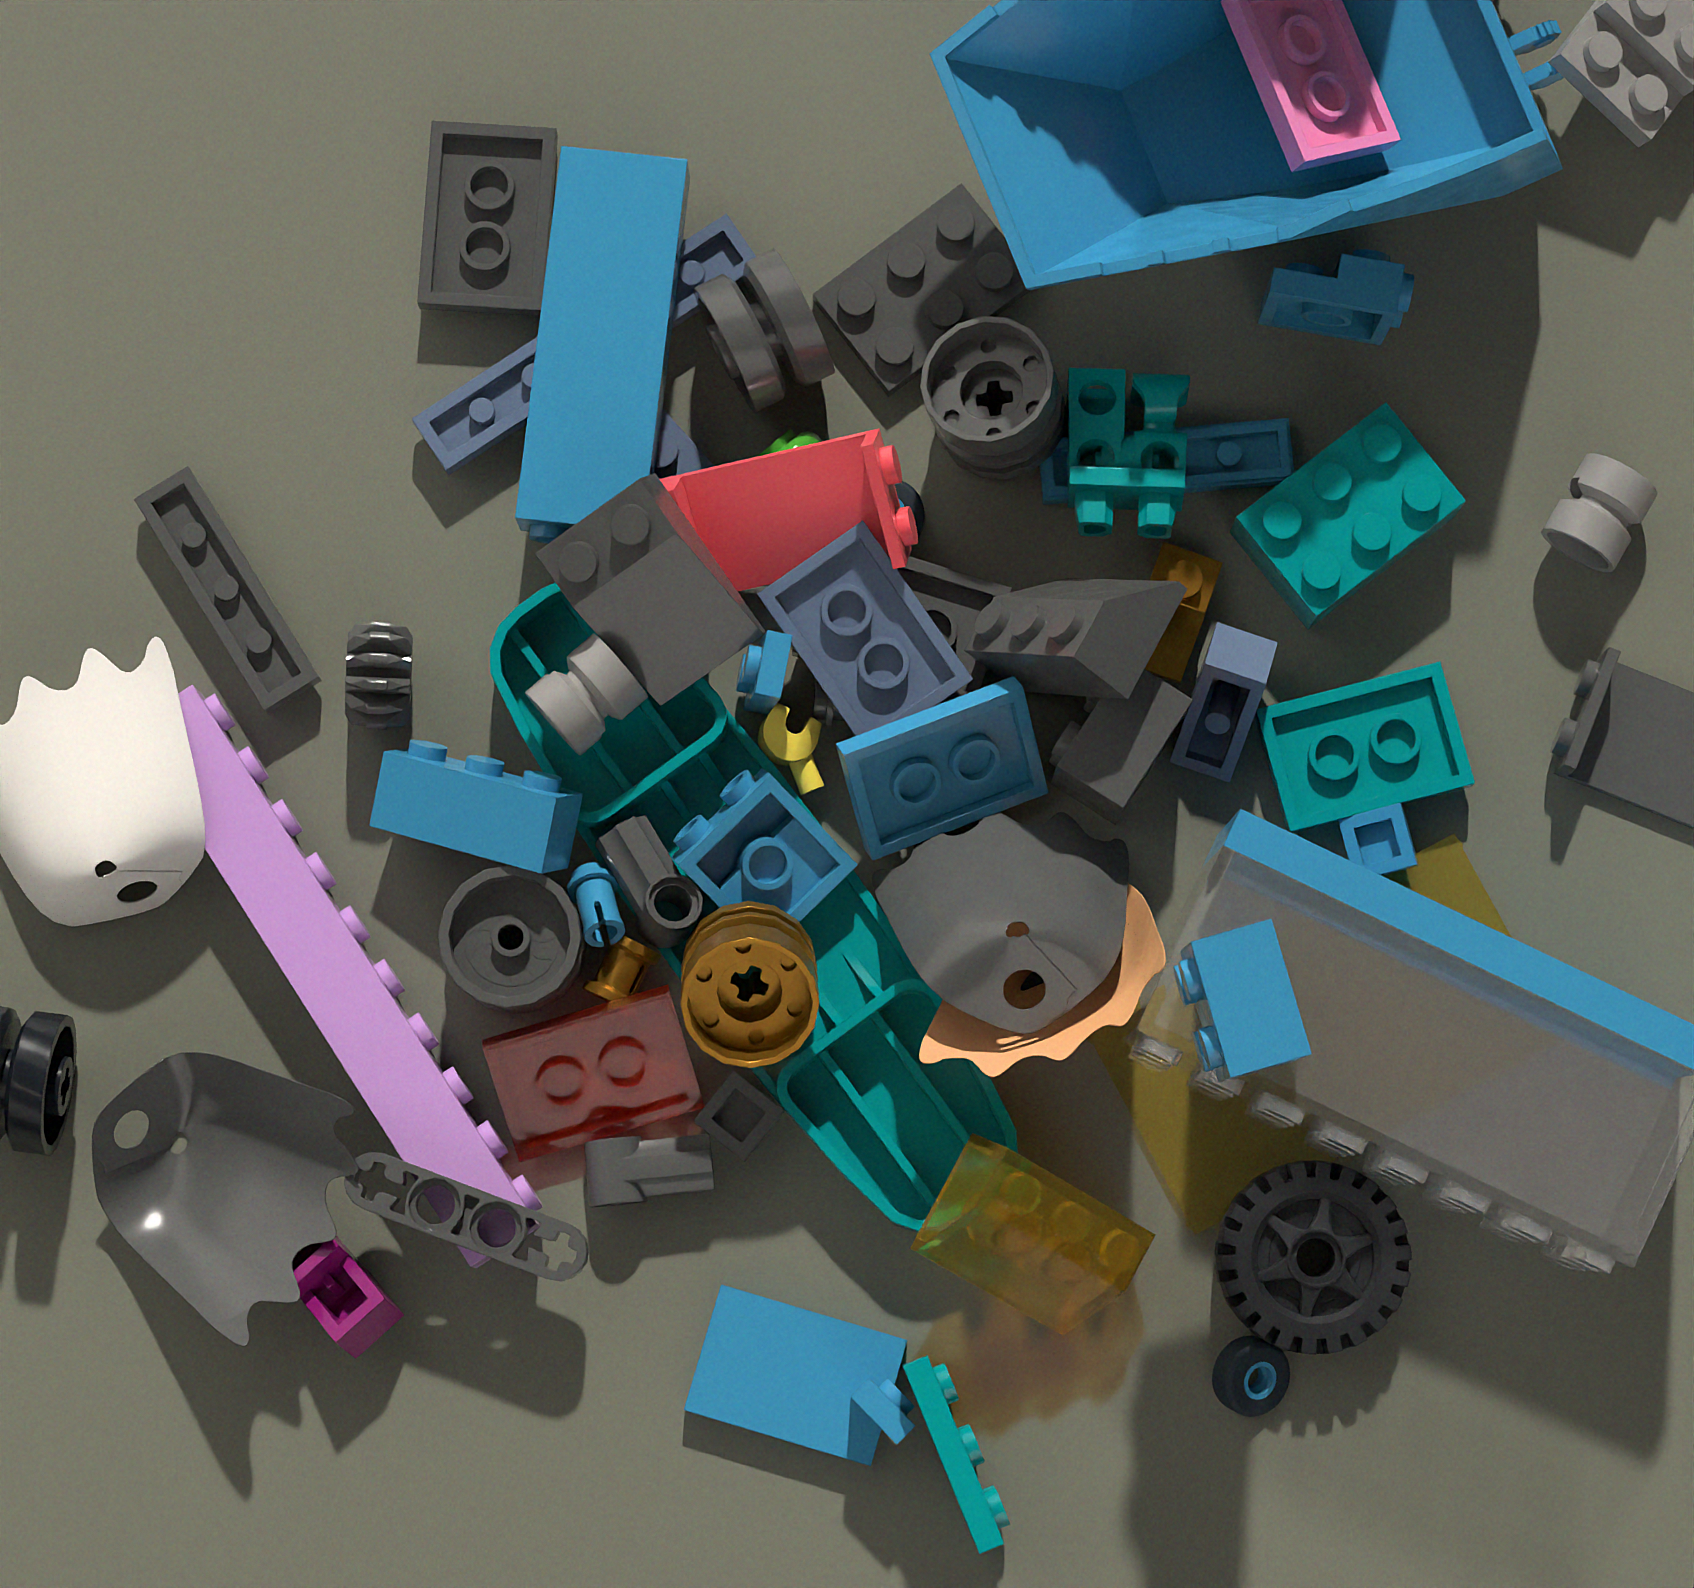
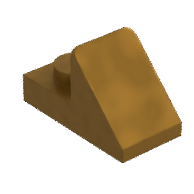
(1177, 642)

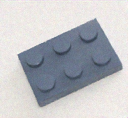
(864, 633)

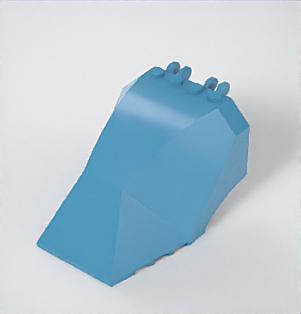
(1143, 142)

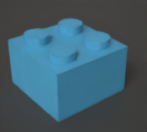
(1241, 1001)

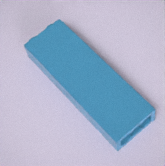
(601, 334)

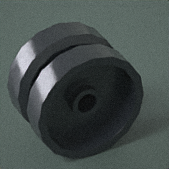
(36, 1079)

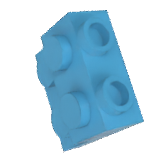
(1354, 304)
(761, 849)

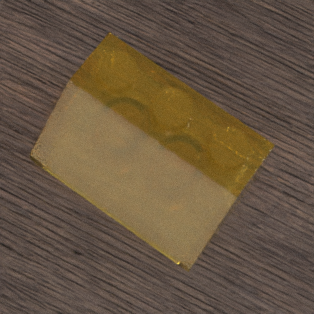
(1030, 1237)

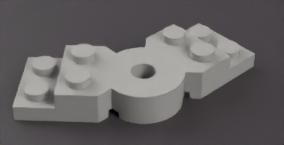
(1632, 61)

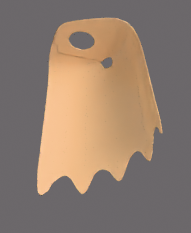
(1111, 1003)

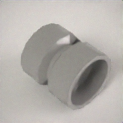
(1603, 505)
(588, 693)

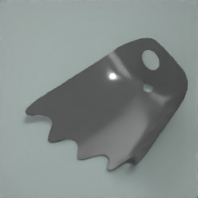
(967, 888)
(239, 1196)

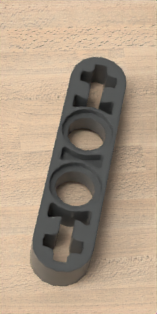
(464, 1223)

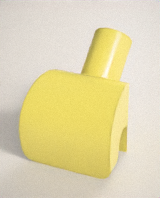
(792, 749)

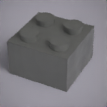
(1117, 745)

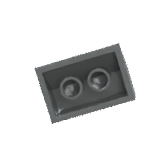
(1075, 634)

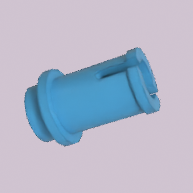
(593, 891)

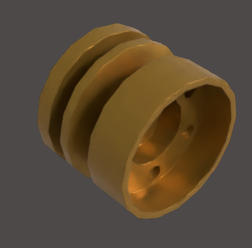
(756, 1017)

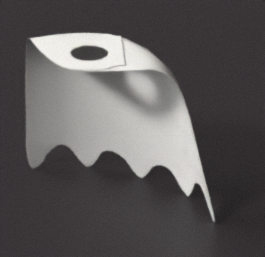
(97, 781)

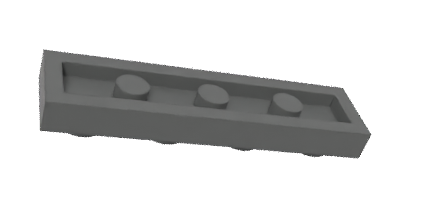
(227, 590)

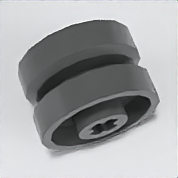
(771, 327)
(501, 903)

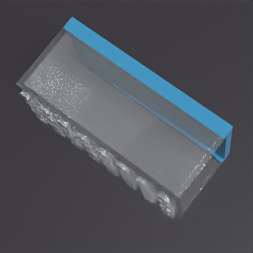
(1442, 1052)

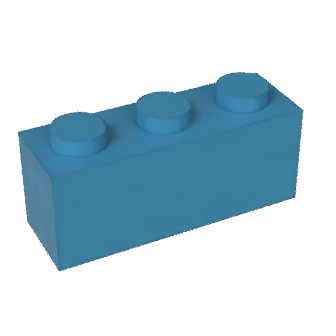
(476, 807)

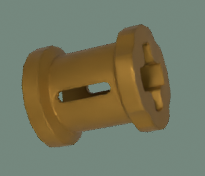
(621, 970)

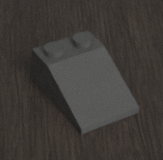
(651, 589)

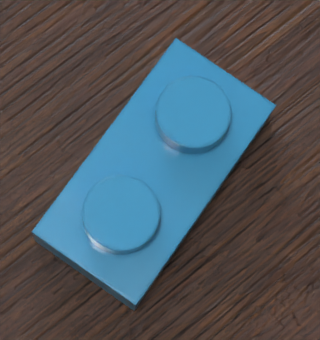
(763, 672)

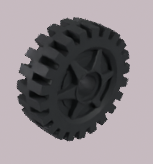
(1363, 1268)

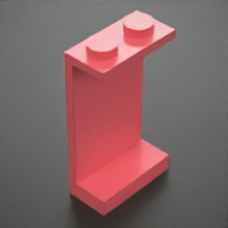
(789, 504)

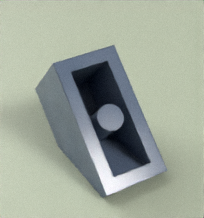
(1224, 702)

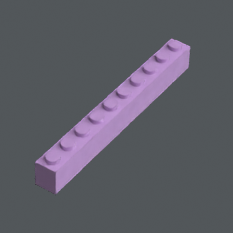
(338, 980)

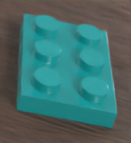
(1364, 747)
(957, 1452)

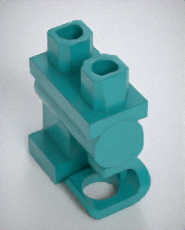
(1121, 469)

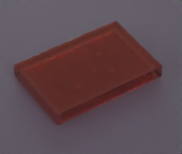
(593, 1073)

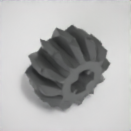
(378, 675)

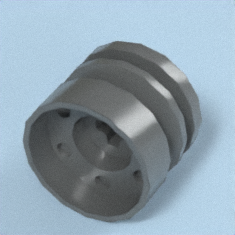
(985, 366)

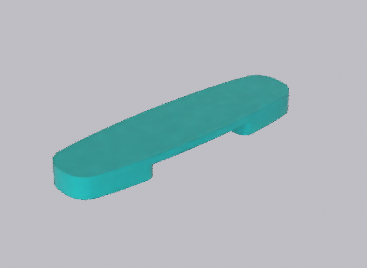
(859, 1073)

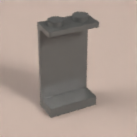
(1631, 739)

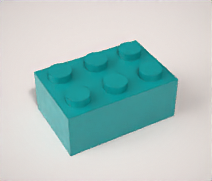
(1346, 515)

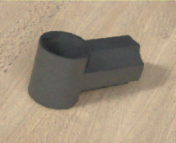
(648, 877)
(633, 1169)

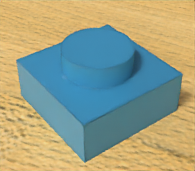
(1379, 840)
(886, 1407)

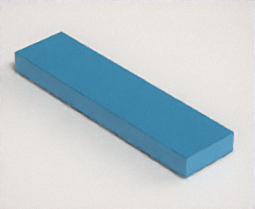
(1216, 458)

